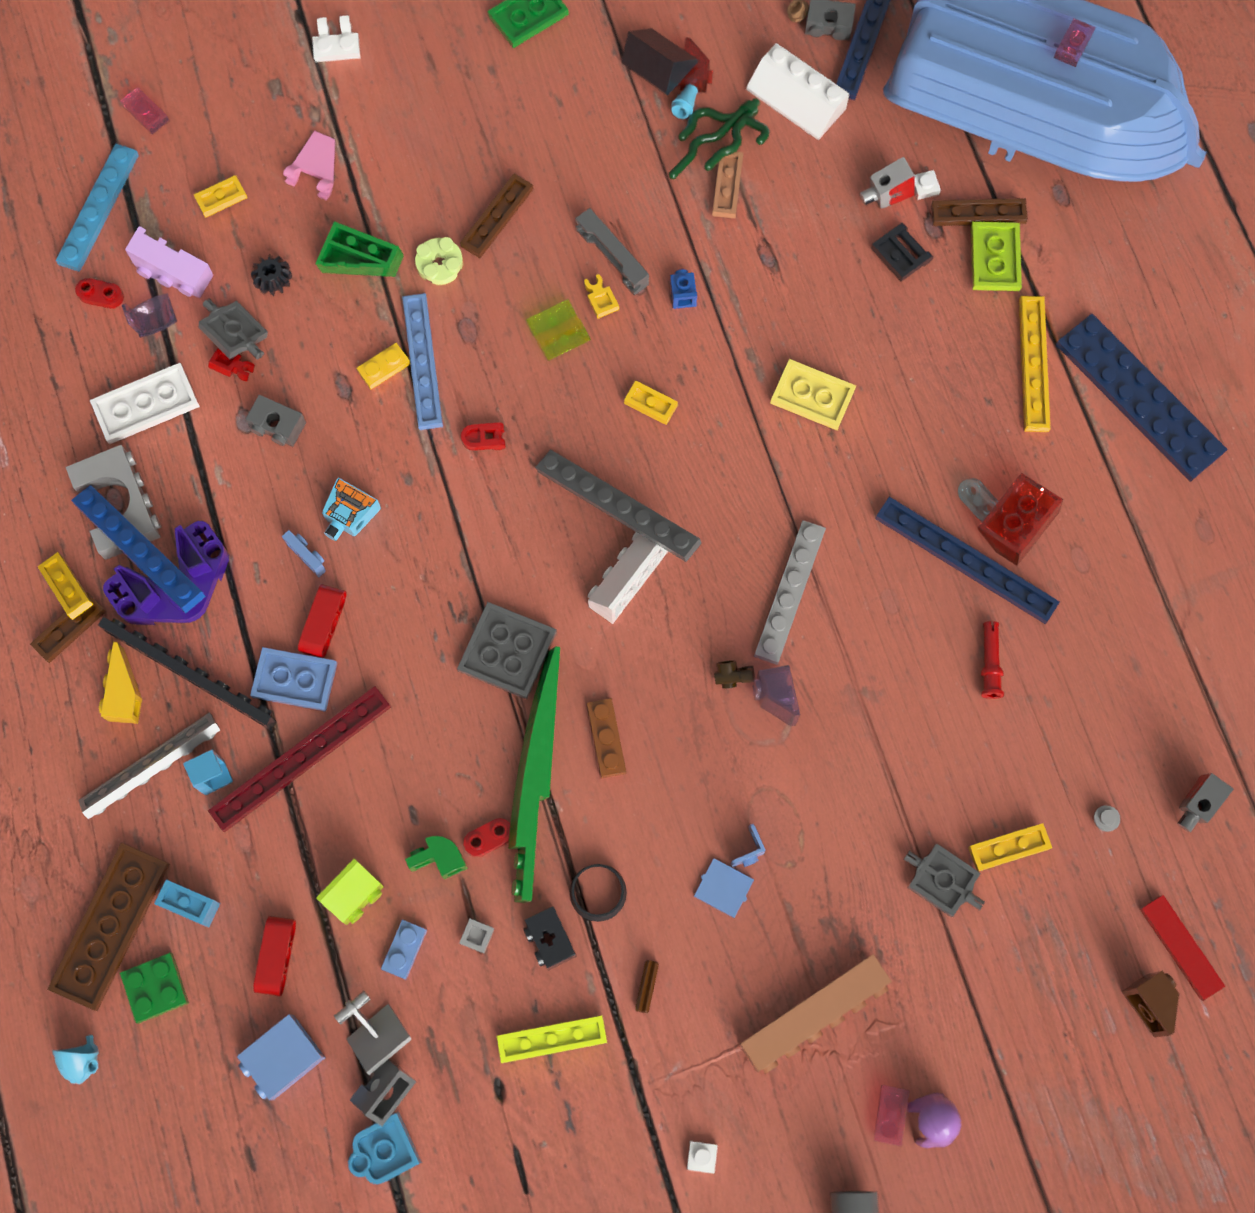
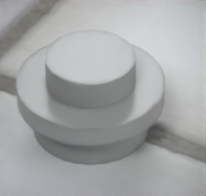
(1106, 818)

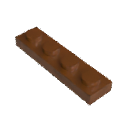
(980, 210)
(496, 216)

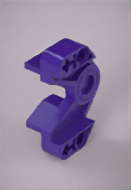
(150, 601)

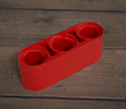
(322, 621)
(274, 956)

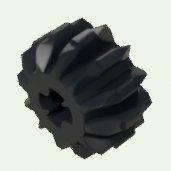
(271, 275)

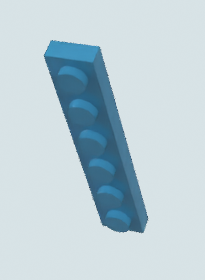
(97, 207)

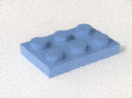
(294, 679)

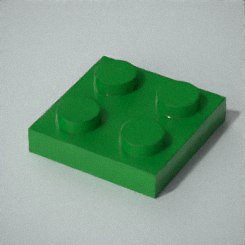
(154, 988)

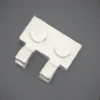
(335, 47)

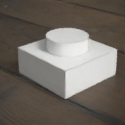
(926, 185)
(702, 1157)

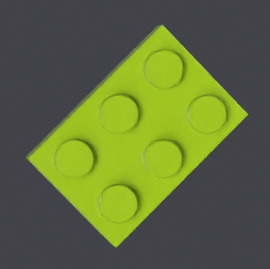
(996, 256)

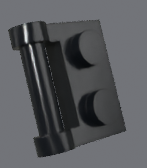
(896, 256)

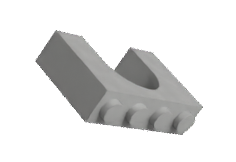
(116, 468)

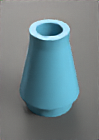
(684, 102)

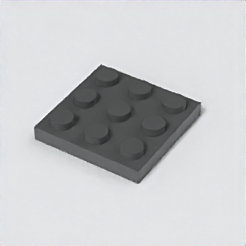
(507, 650)

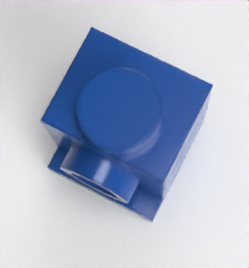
(683, 289)

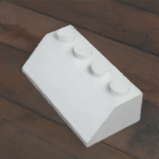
(798, 91)
(625, 577)

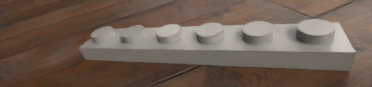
(789, 592)
(149, 765)

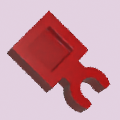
(222, 364)

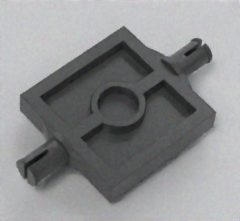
(232, 329)
(944, 880)

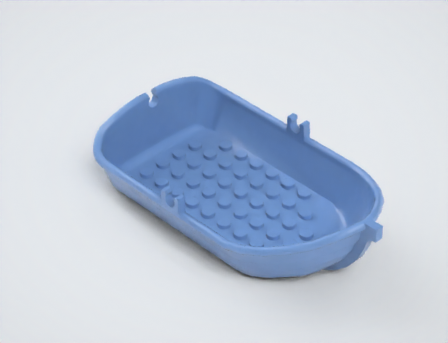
(997, 77)

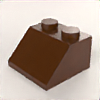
(1155, 1002)

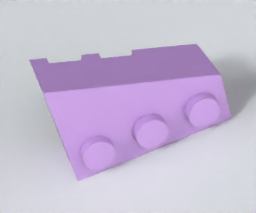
(167, 265)

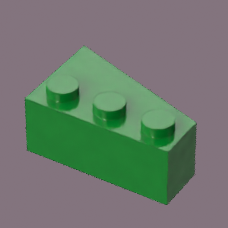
(358, 254)

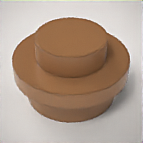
(797, 10)

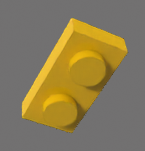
(220, 196)
(383, 366)
(650, 402)

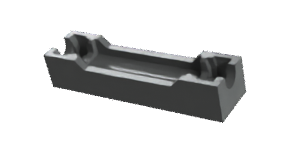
(596, 232)

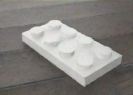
(144, 403)

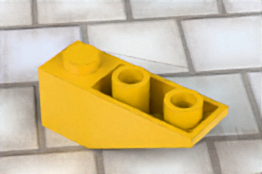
(121, 697)

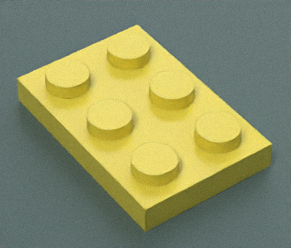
(813, 394)

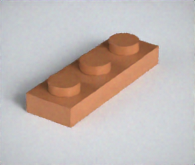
(727, 186)

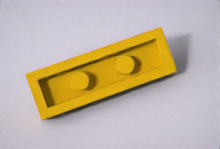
(65, 585)
(1010, 847)

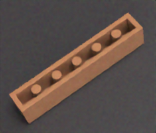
(815, 1013)

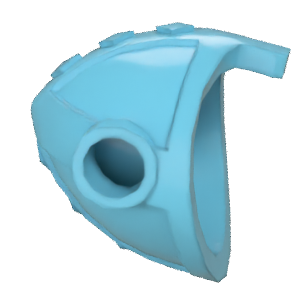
(78, 1062)

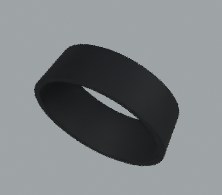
(599, 917)

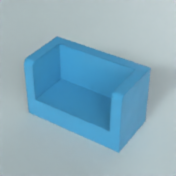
(208, 772)
(187, 903)

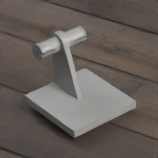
(377, 1037)

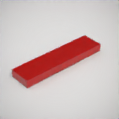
(1182, 948)

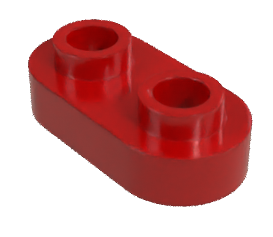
(97, 293)
(488, 838)

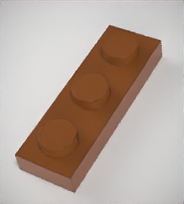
(606, 738)

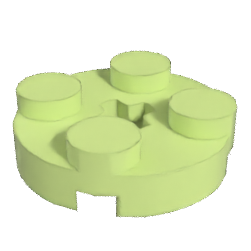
(441, 248)

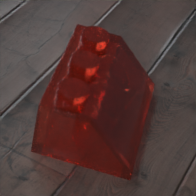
(1020, 518)

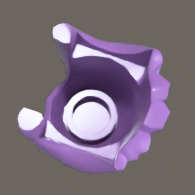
(937, 1120)

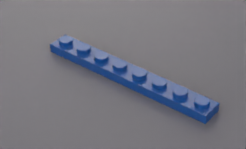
(138, 549)

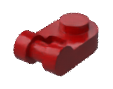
(474, 436)

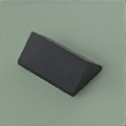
(656, 59)

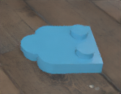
(383, 1151)

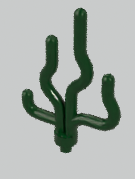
(736, 121)

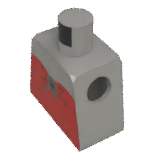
(890, 185)

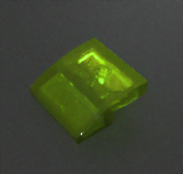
(557, 330)

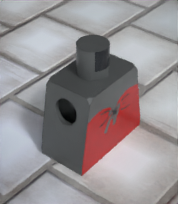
(1211, 794)

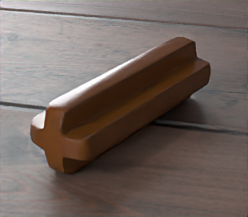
(647, 986)

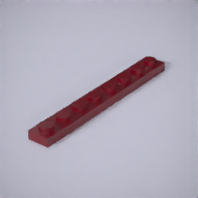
(299, 759)

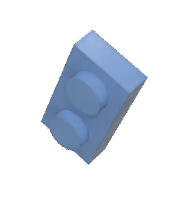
(298, 546)
(404, 949)

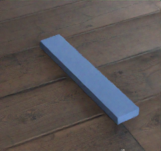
(422, 361)

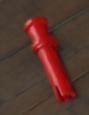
(992, 671)

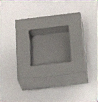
(477, 936)

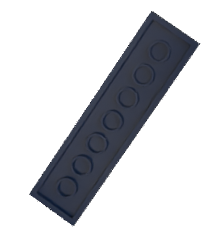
(1141, 397)

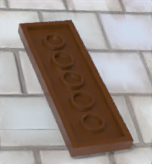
(108, 927)

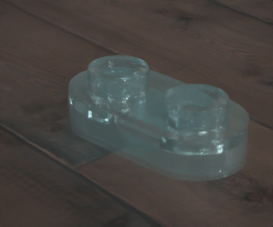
(976, 502)

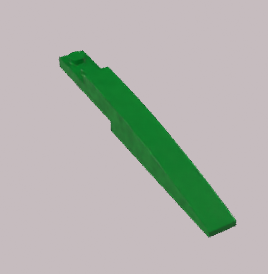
(533, 777)

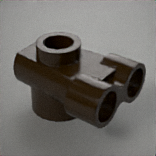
(730, 675)

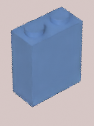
(280, 1058)

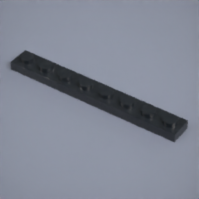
(179, 666)

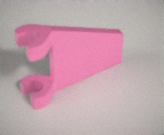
(317, 160)

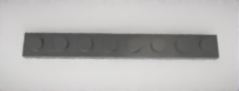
(619, 505)

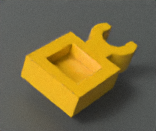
(601, 298)

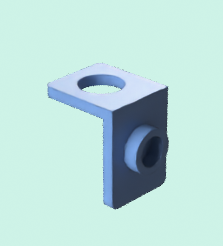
(751, 858)

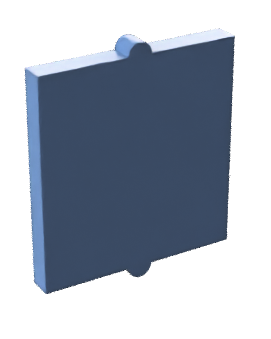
(723, 888)

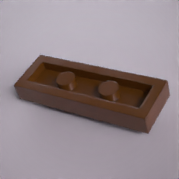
(65, 631)

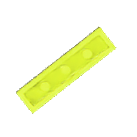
(551, 1039)

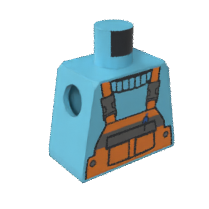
(348, 510)

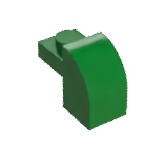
(442, 852)

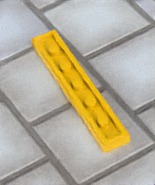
(1034, 364)

